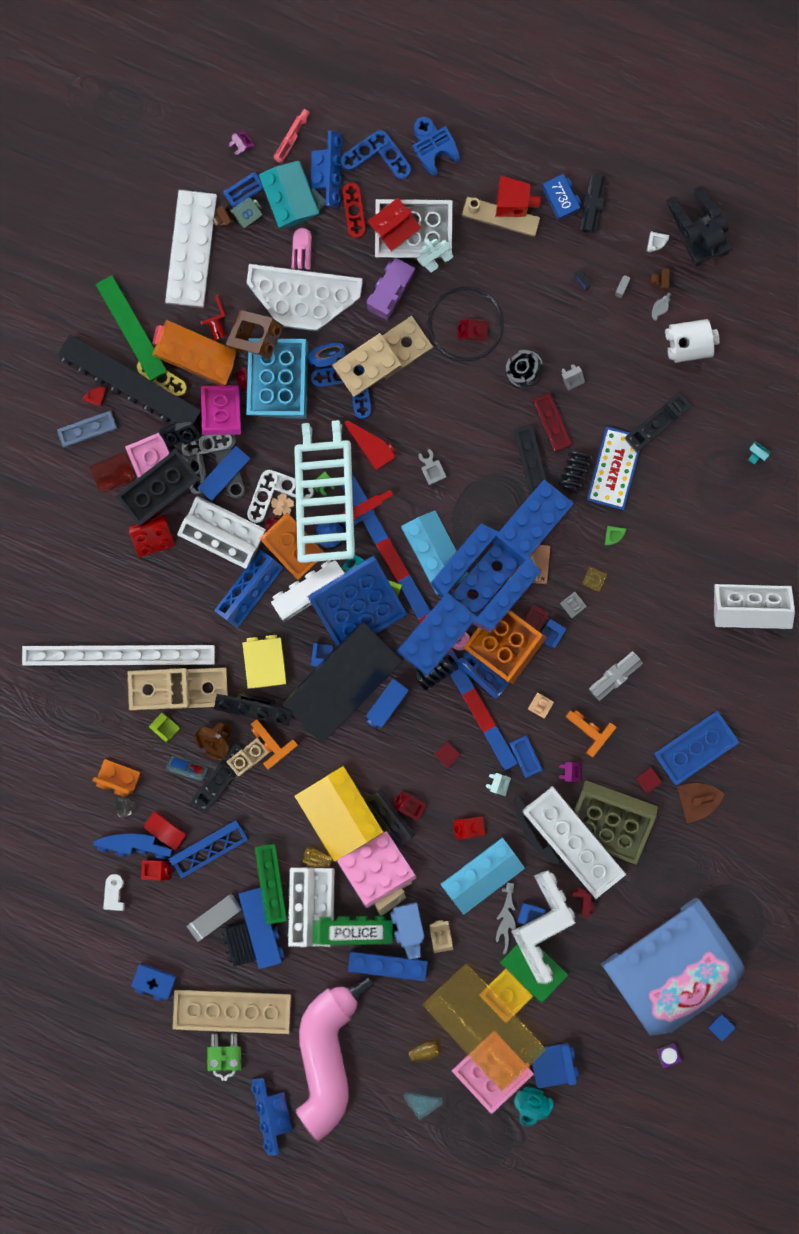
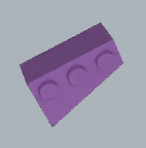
(390, 288)

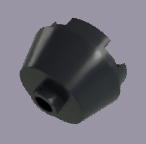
(524, 368)

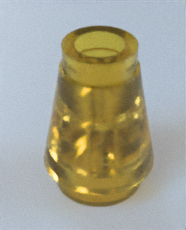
(316, 858)
(425, 1051)

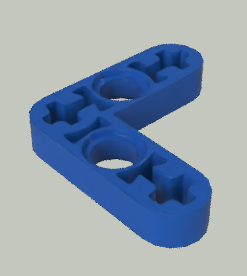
(382, 149)
(325, 384)

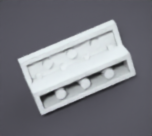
(221, 532)
(308, 901)

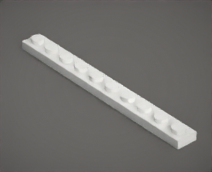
(118, 655)

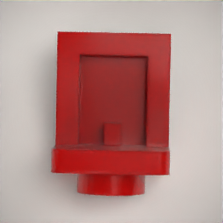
(469, 827)

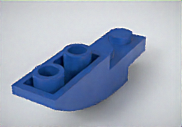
(125, 844)

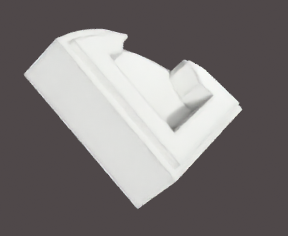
(657, 241)

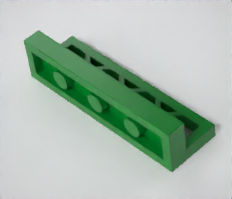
(270, 884)

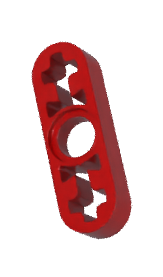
(357, 196)

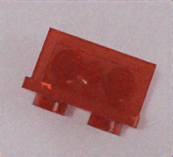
(112, 472)

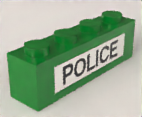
(352, 931)

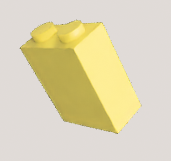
(264, 662)

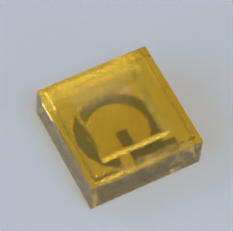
(594, 579)

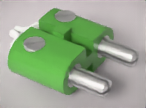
(224, 1058)

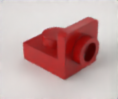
(156, 870)

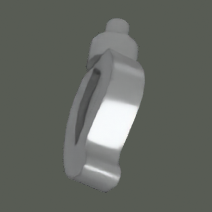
(661, 306)

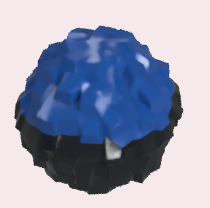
(329, 528)

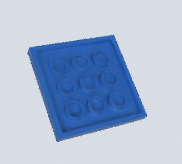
(357, 597)

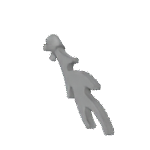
(508, 921)

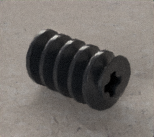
(574, 471)
(444, 668)

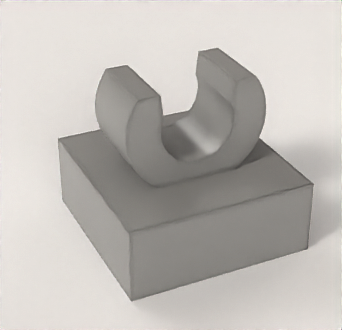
(573, 377)
(573, 605)

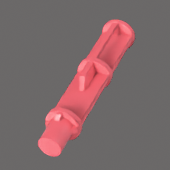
(291, 136)

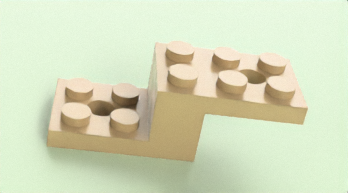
(382, 356)
(175, 688)

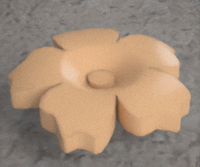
(282, 505)

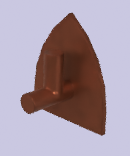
(699, 800)

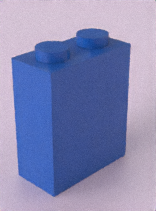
(386, 704)

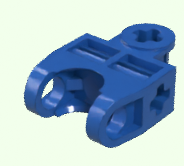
(433, 144)

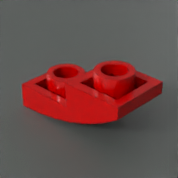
(165, 831)

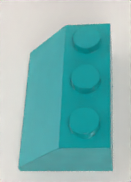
(289, 194)

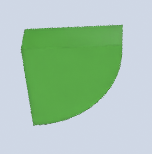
(614, 535)

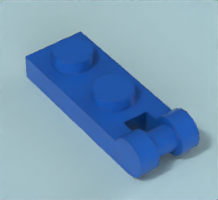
(482, 674)

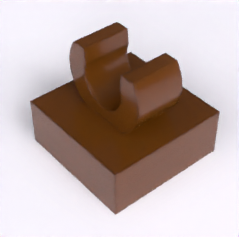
(225, 217)
(662, 279)

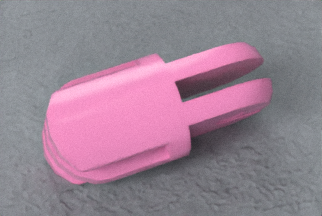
(301, 249)

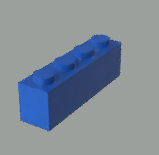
(262, 935)
(387, 965)

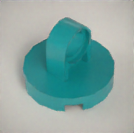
(533, 1105)

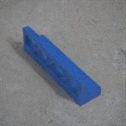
(250, 590)
(205, 842)

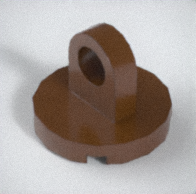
(213, 740)

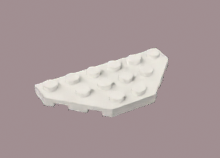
(302, 297)

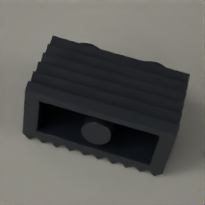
(239, 945)

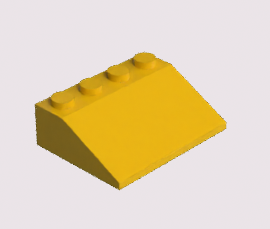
(339, 813)

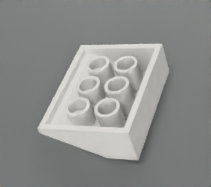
(434, 220)

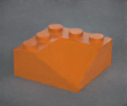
(507, 647)

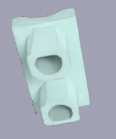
(442, 249)

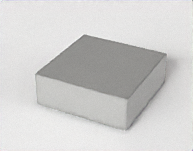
(622, 286)

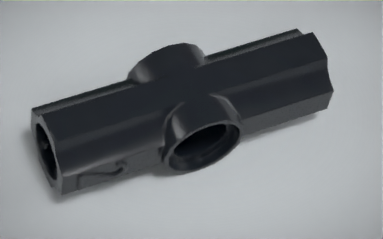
(593, 203)

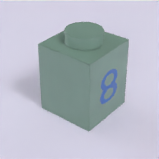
(246, 212)

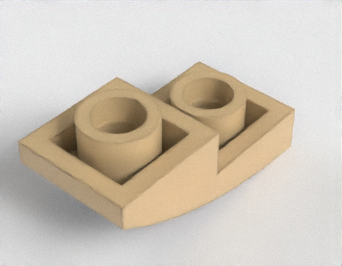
(248, 757)

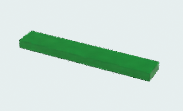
(131, 328)

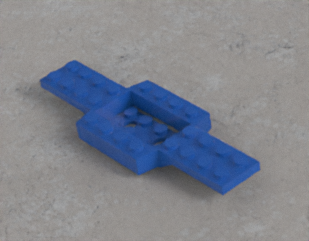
(512, 549)

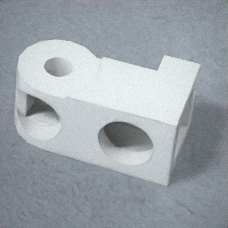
(112, 893)

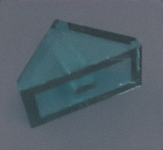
(422, 1104)

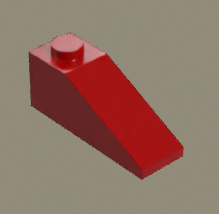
(374, 448)

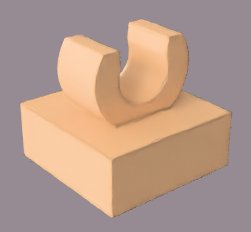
(540, 705)

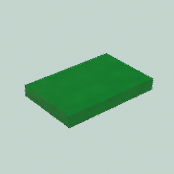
(519, 968)

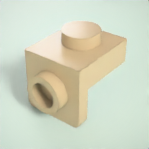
(441, 936)

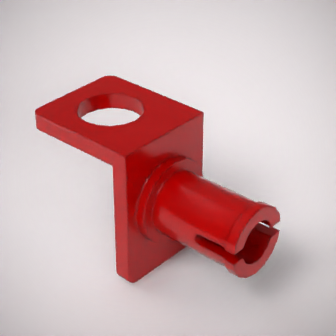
(215, 323)

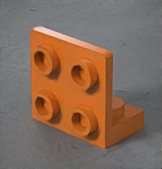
(117, 777)

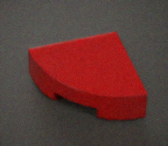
(95, 396)

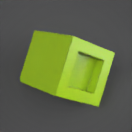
(164, 727)

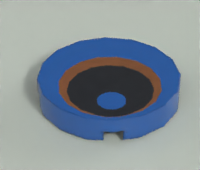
(326, 354)

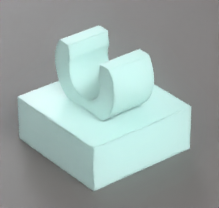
(500, 784)

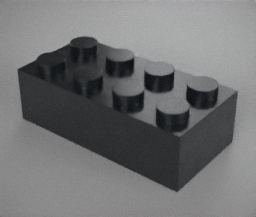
(158, 488)

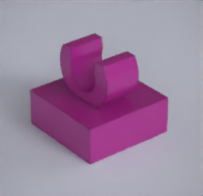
(242, 141)
(572, 771)

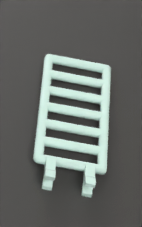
(307, 445)

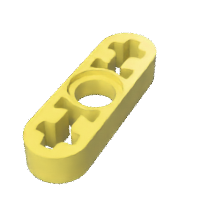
(171, 389)

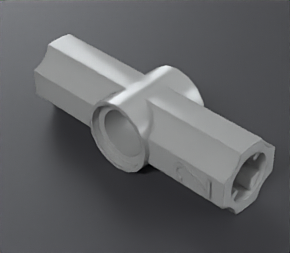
(615, 675)

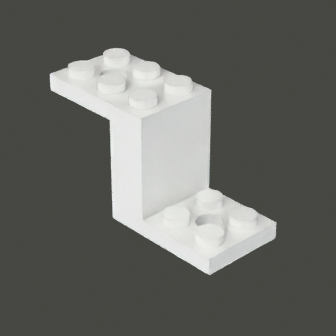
(544, 927)

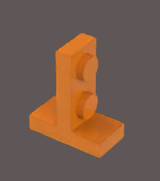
(591, 730)
(271, 745)

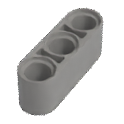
(214, 917)

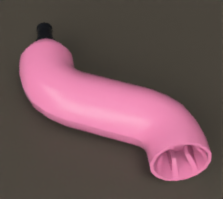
(323, 1057)

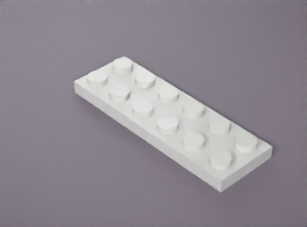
(191, 248)
(574, 842)

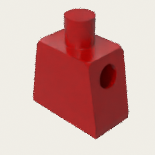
(514, 198)

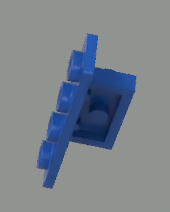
(326, 169)
(272, 1114)

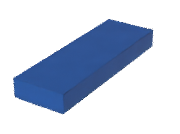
(223, 473)

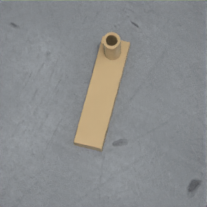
(485, 213)

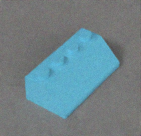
(430, 544)
(482, 876)

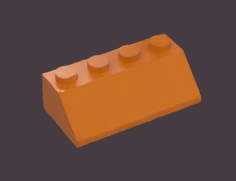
(195, 353)

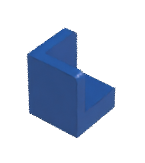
(553, 632)
(319, 653)
(529, 913)

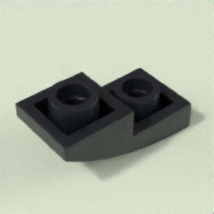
(178, 433)

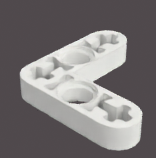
(276, 486)

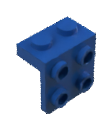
(555, 1066)

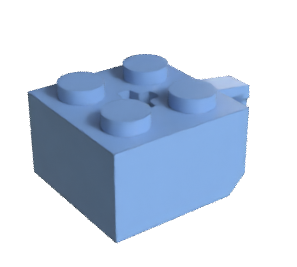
(409, 928)

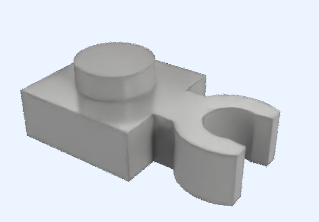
(433, 470)

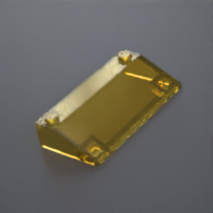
(484, 1027)

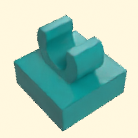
(758, 452)

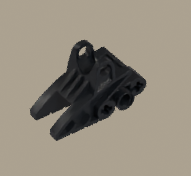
(705, 235)

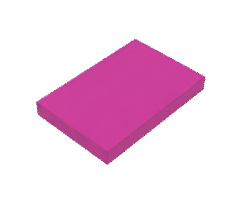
(220, 410)

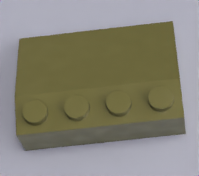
(616, 820)

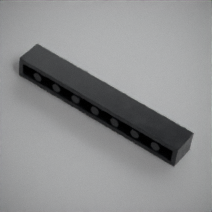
(127, 382)

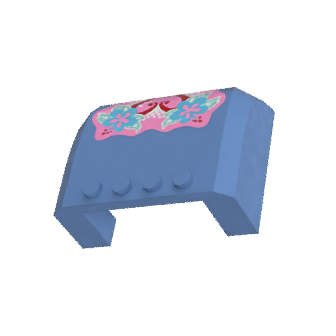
(676, 970)

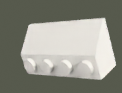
(296, 599)
(753, 606)

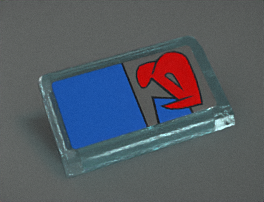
(187, 768)

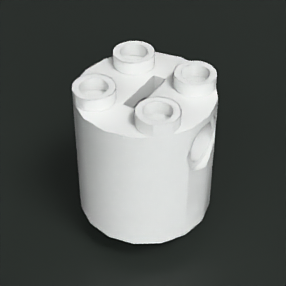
(698, 340)

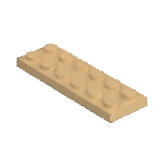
(231, 1011)

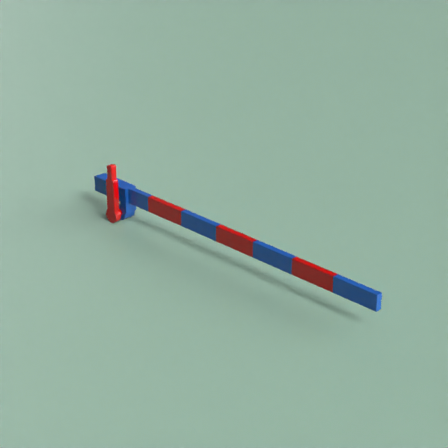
(364, 513)

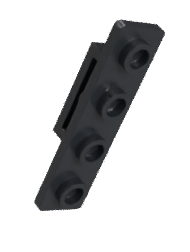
(253, 707)

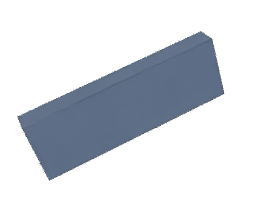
(87, 429)

